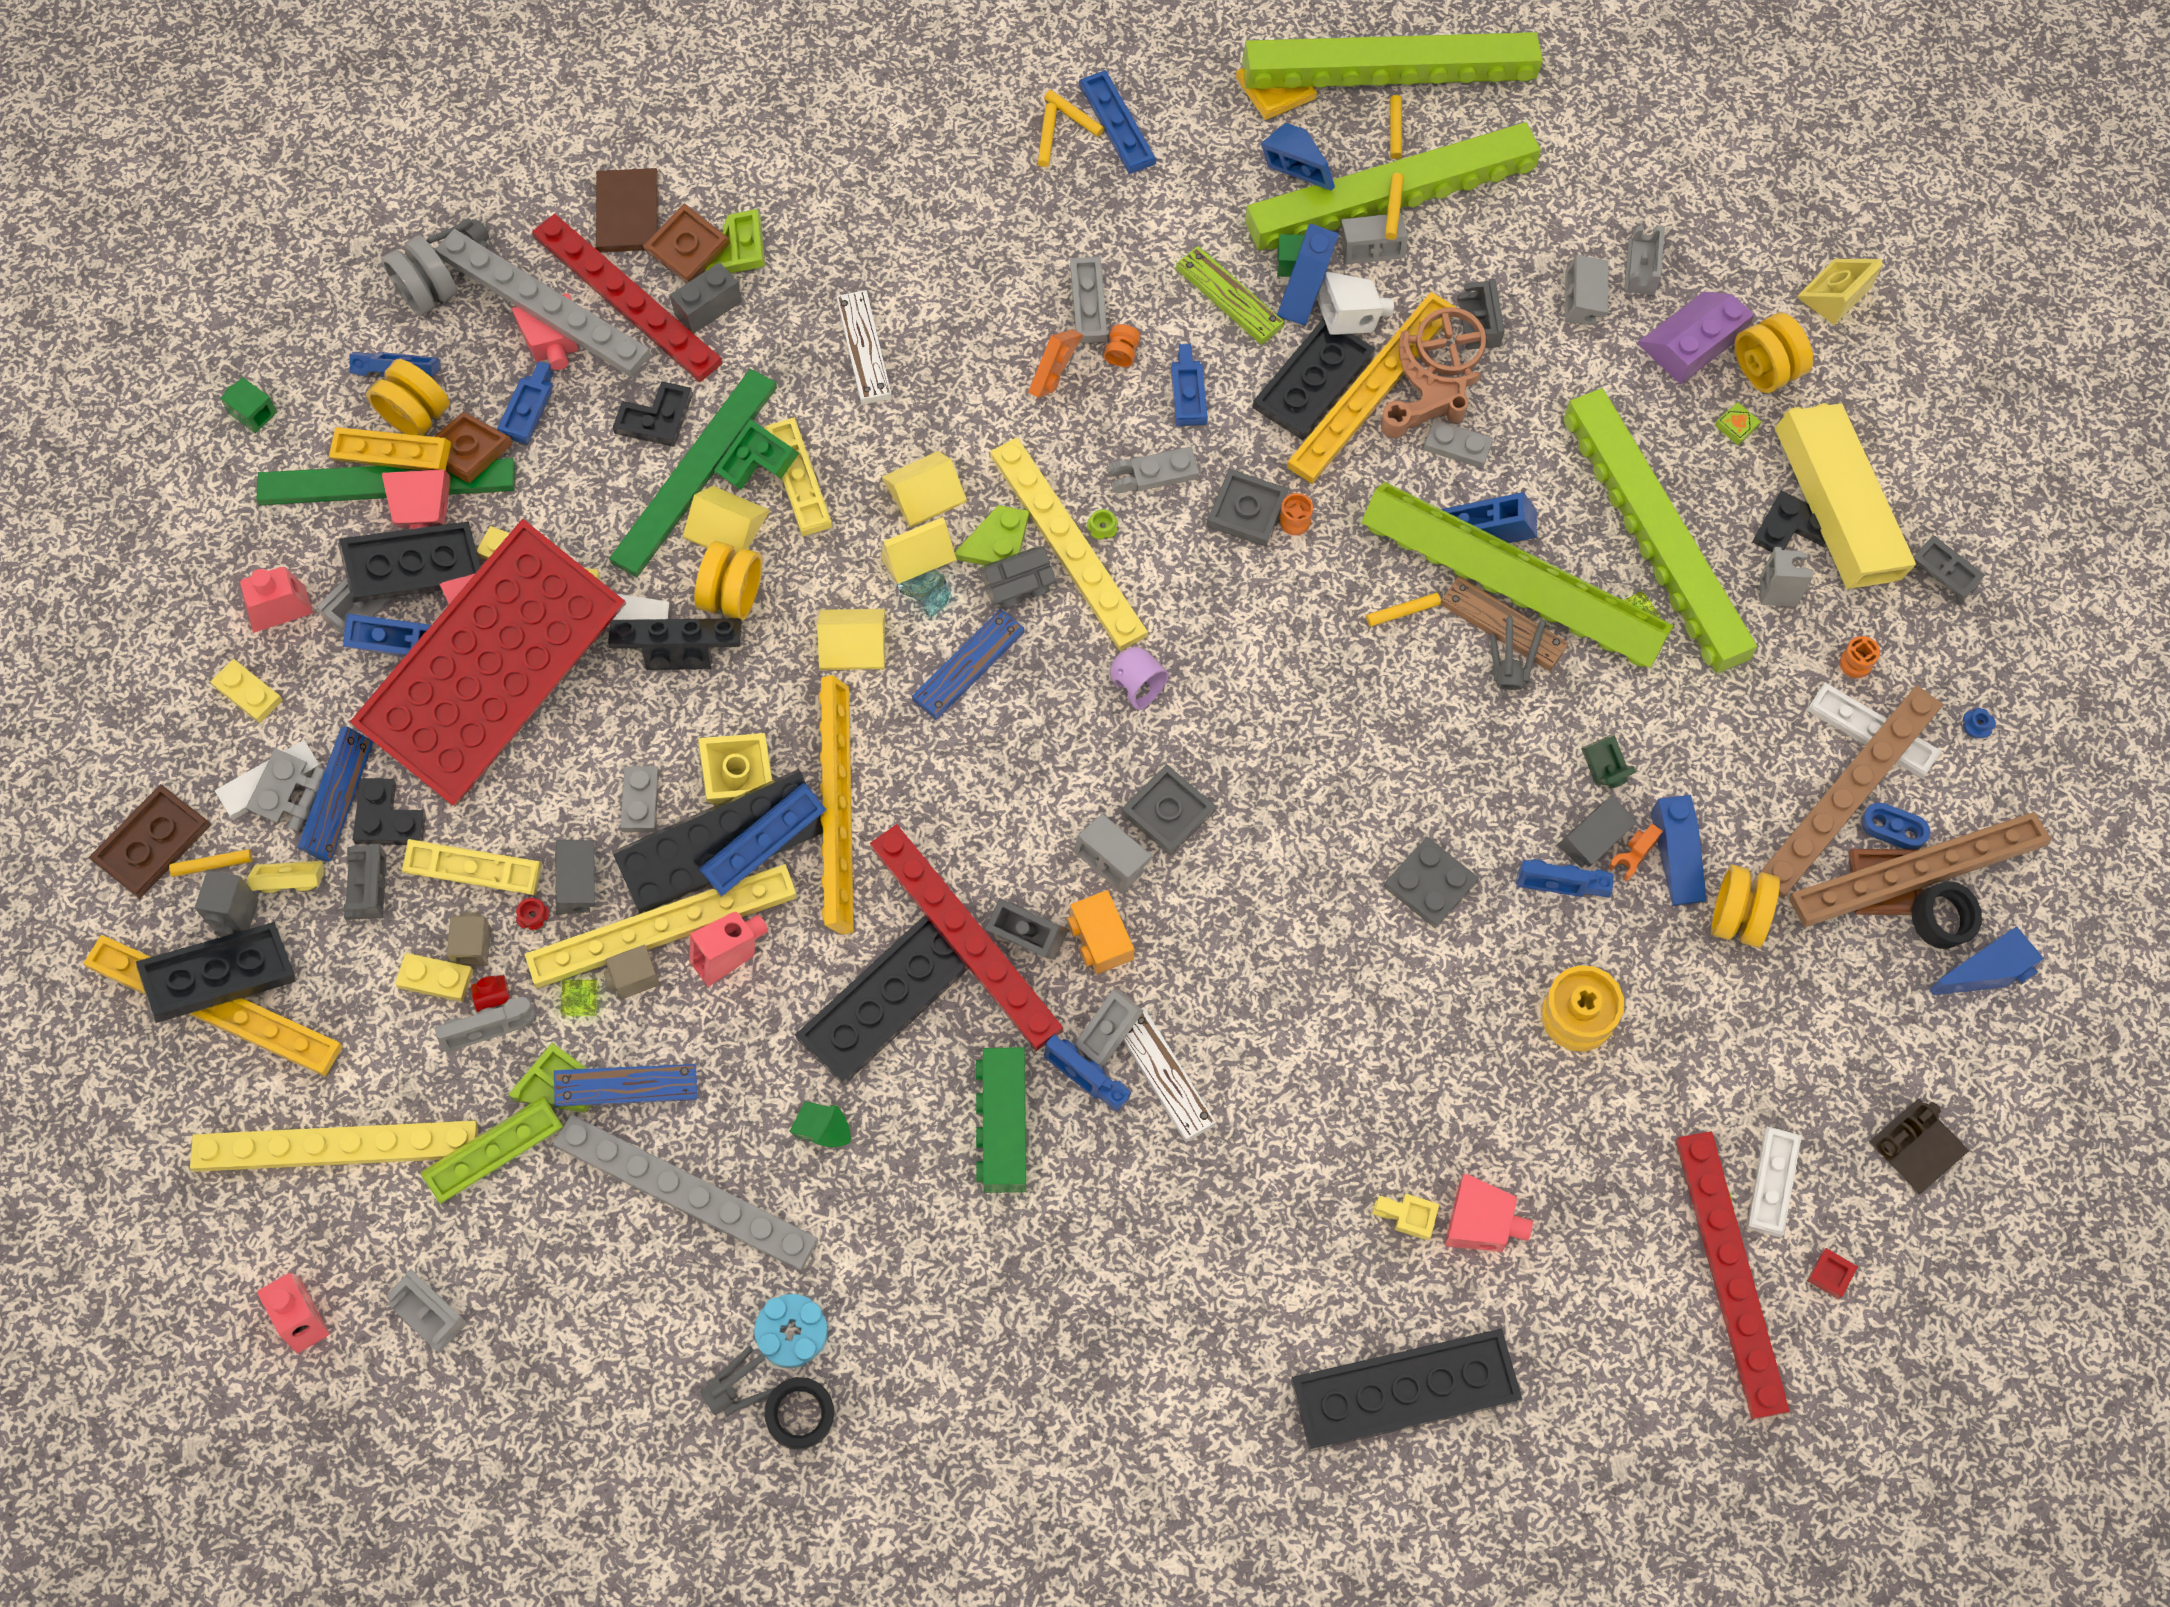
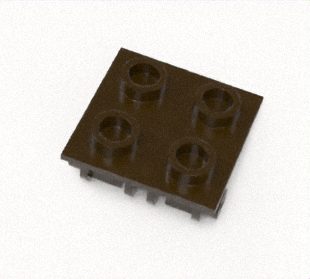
(1919, 1145)

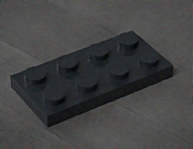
(1313, 379)
(407, 560)
(215, 972)

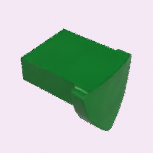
(821, 1125)

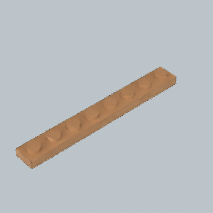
(1852, 788)
(1919, 869)

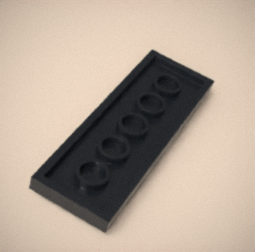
(669, 860)
(882, 1001)
(1406, 1389)

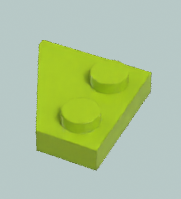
(746, 244)

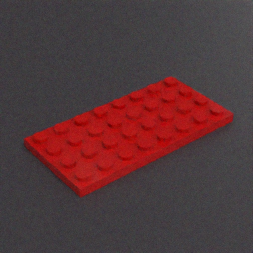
(488, 662)

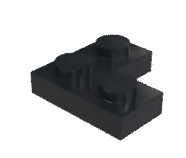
(655, 423)
(1784, 519)
(377, 820)

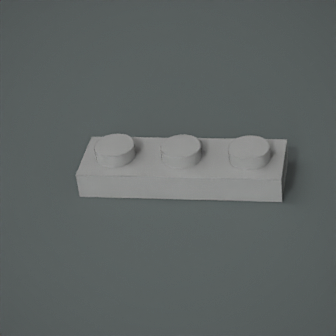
(1088, 299)

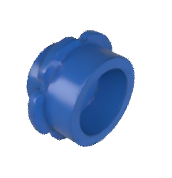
(1976, 730)

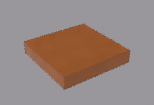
(686, 244)
(472, 446)
(1865, 858)

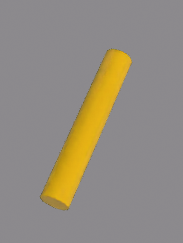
(1074, 113)
(1395, 127)
(1047, 135)
(1394, 206)
(1403, 609)
(210, 862)

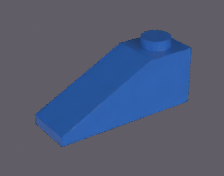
(1296, 154)
(1307, 274)
(1505, 517)
(382, 634)
(1680, 849)
(1995, 966)

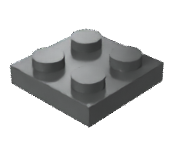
(1247, 507)
(1168, 809)
(1431, 882)

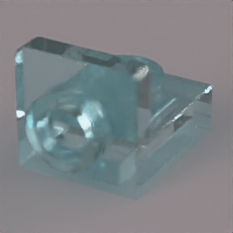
(930, 590)

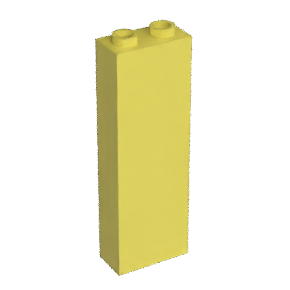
(1844, 495)

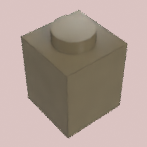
(469, 939)
(631, 972)

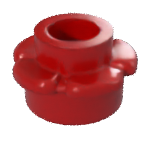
(525, 908)

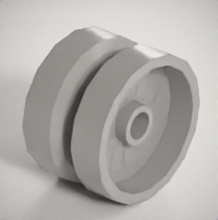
(419, 275)

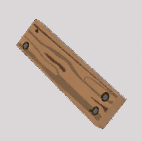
(1491, 616)

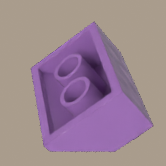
(1697, 334)

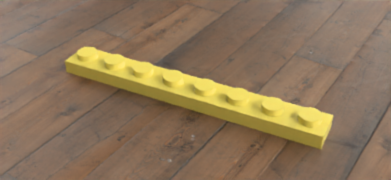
(1069, 544)
(658, 926)
(329, 1146)

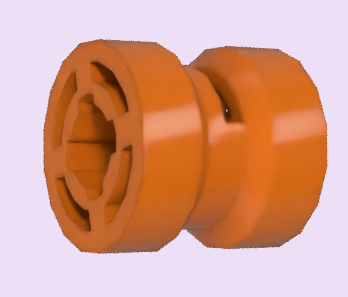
(1122, 344)
(1295, 507)
(1852, 660)

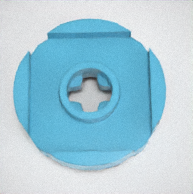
(803, 1347)

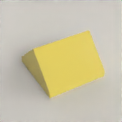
(1840, 286)
(925, 488)
(723, 518)
(918, 551)
(851, 639)
(733, 765)

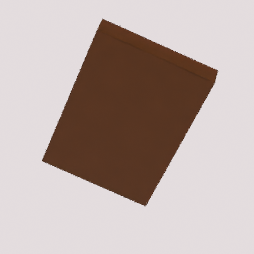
(626, 209)
(150, 841)

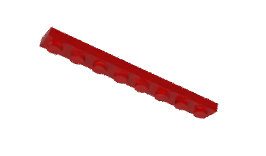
(627, 297)
(966, 937)
(1732, 1276)

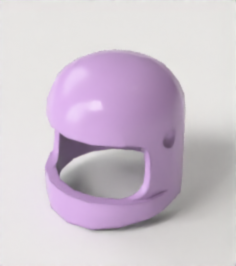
(1133, 669)

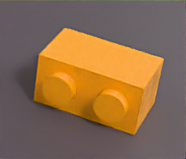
(1101, 932)

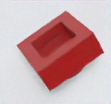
(490, 992)
(1832, 1273)

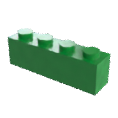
(1003, 1120)

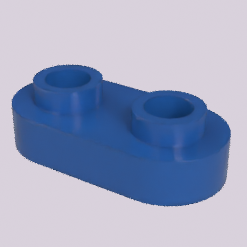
(1894, 826)

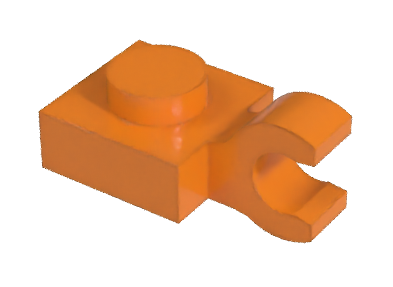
(1641, 845)

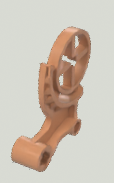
(1439, 394)

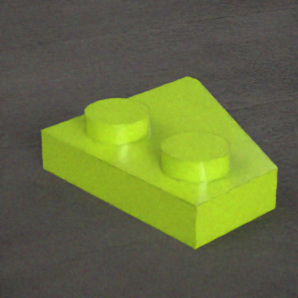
(995, 537)
(540, 1078)

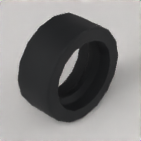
(1967, 908)
(771, 1413)

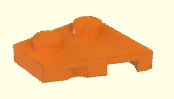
(1054, 360)

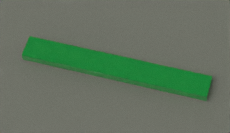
(692, 474)
(365, 483)

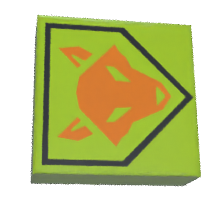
(1737, 423)

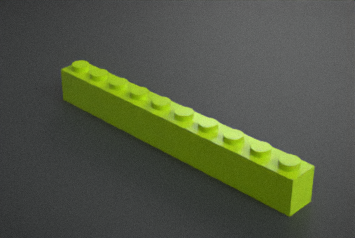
(1391, 60)
(1367, 192)
(1659, 531)
(1516, 575)

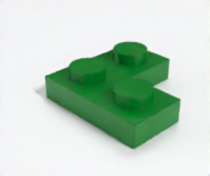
(753, 448)

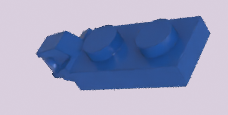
(364, 363)
(1188, 389)
(527, 404)
(1564, 879)
(1086, 1074)

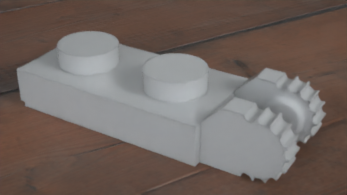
(1154, 470)
(485, 1024)

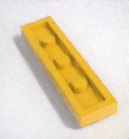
(389, 449)

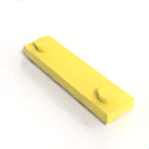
(801, 482)
(472, 867)

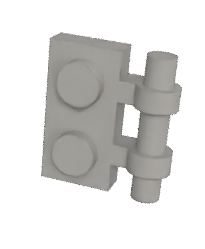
(277, 786)

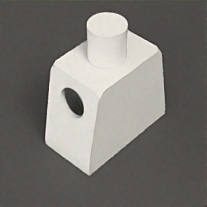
(1351, 304)

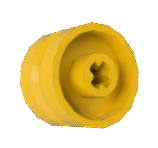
(1774, 352)
(408, 398)
(728, 580)
(1745, 906)
(1582, 1008)

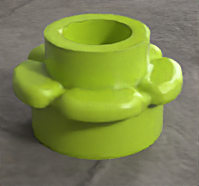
(1102, 517)

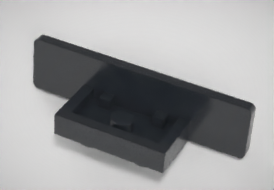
(675, 642)

